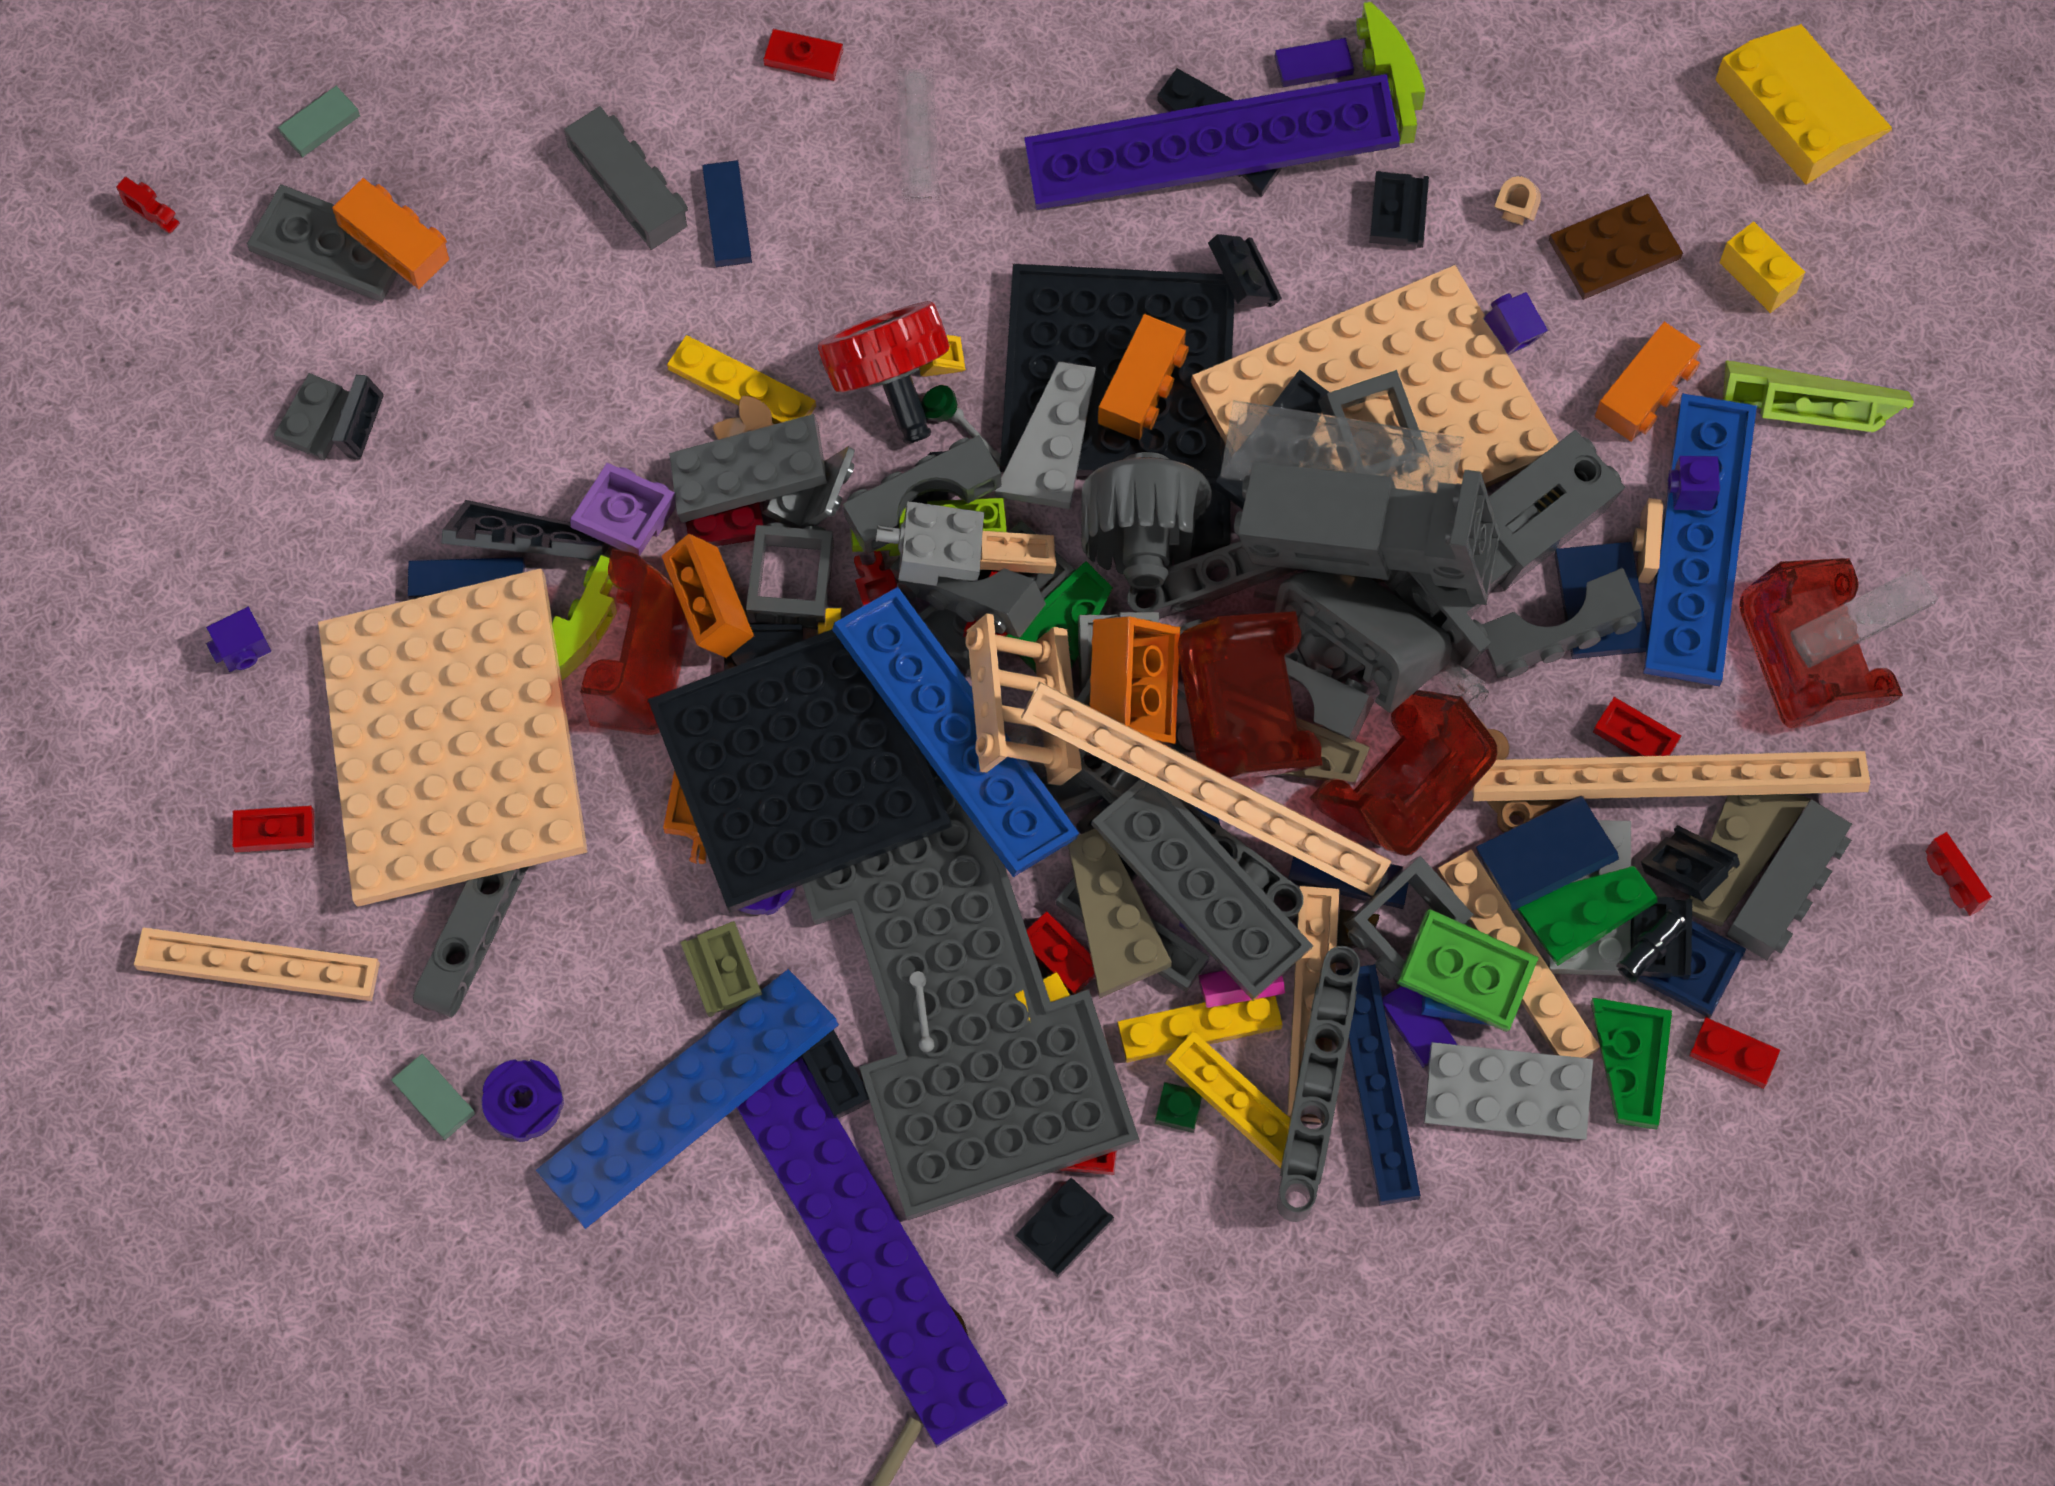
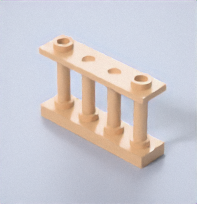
(1052, 668)

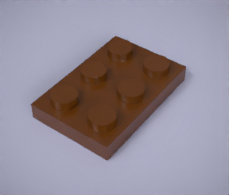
(1615, 246)

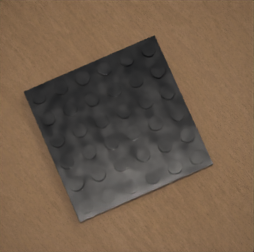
(1089, 321)
(795, 769)

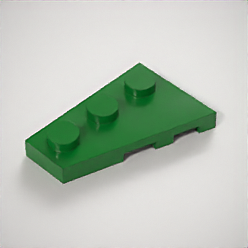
(1078, 595)
(1586, 911)
(1634, 1058)

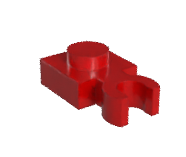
(143, 201)
(874, 579)

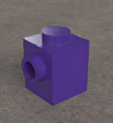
(1515, 322)
(1694, 482)
(237, 640)

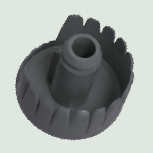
(1142, 516)

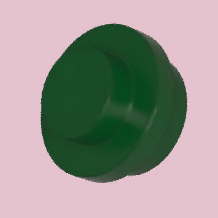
(939, 403)

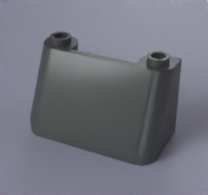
(1372, 626)

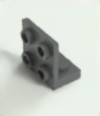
(816, 503)

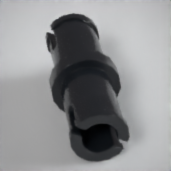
(1651, 945)

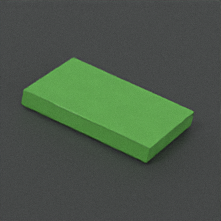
(1467, 970)

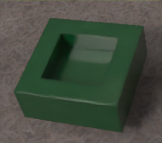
(1178, 1107)

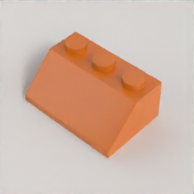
(1136, 674)

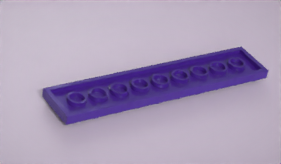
(1212, 142)
(871, 1255)

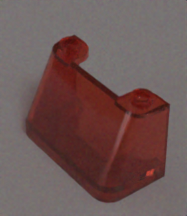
(651, 652)
(1832, 689)
(1243, 696)
(1419, 779)

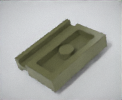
(721, 968)

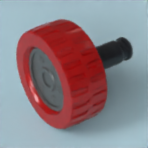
(885, 354)

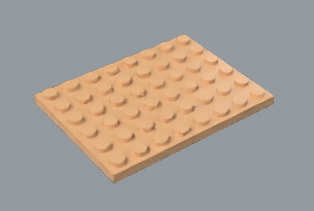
(1444, 357)
(451, 738)

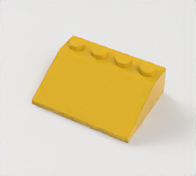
(1800, 101)

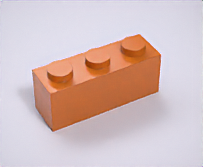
(391, 232)
(1143, 377)
(1649, 382)
(707, 596)

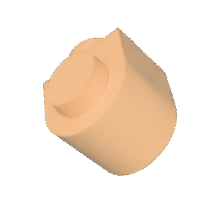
(1518, 200)

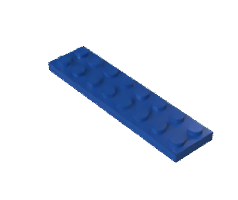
(1701, 547)
(938, 713)
(686, 1098)

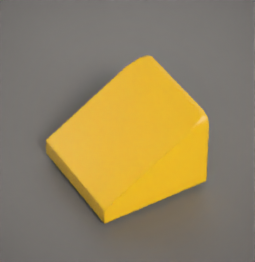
(949, 362)

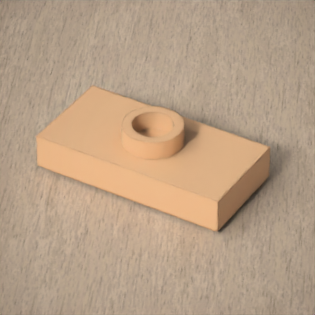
(1648, 540)
(1018, 552)

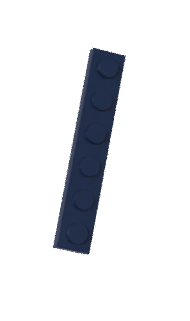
(1380, 1093)

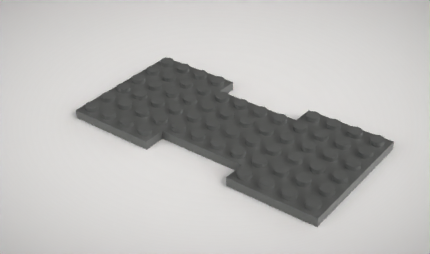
(995, 1091)

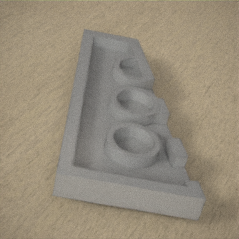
(1050, 448)

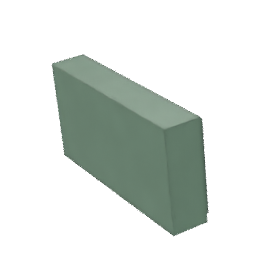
(319, 121)
(433, 1096)

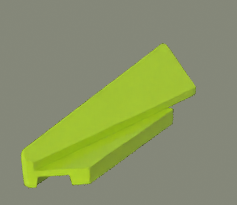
(1812, 398)

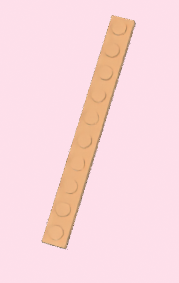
(1674, 776)
(1205, 788)

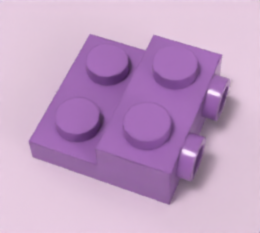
(624, 509)

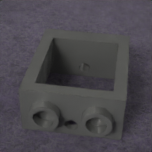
(1388, 383)
(784, 610)
(1428, 886)

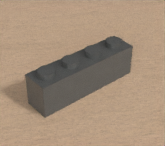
(626, 177)
(1789, 879)

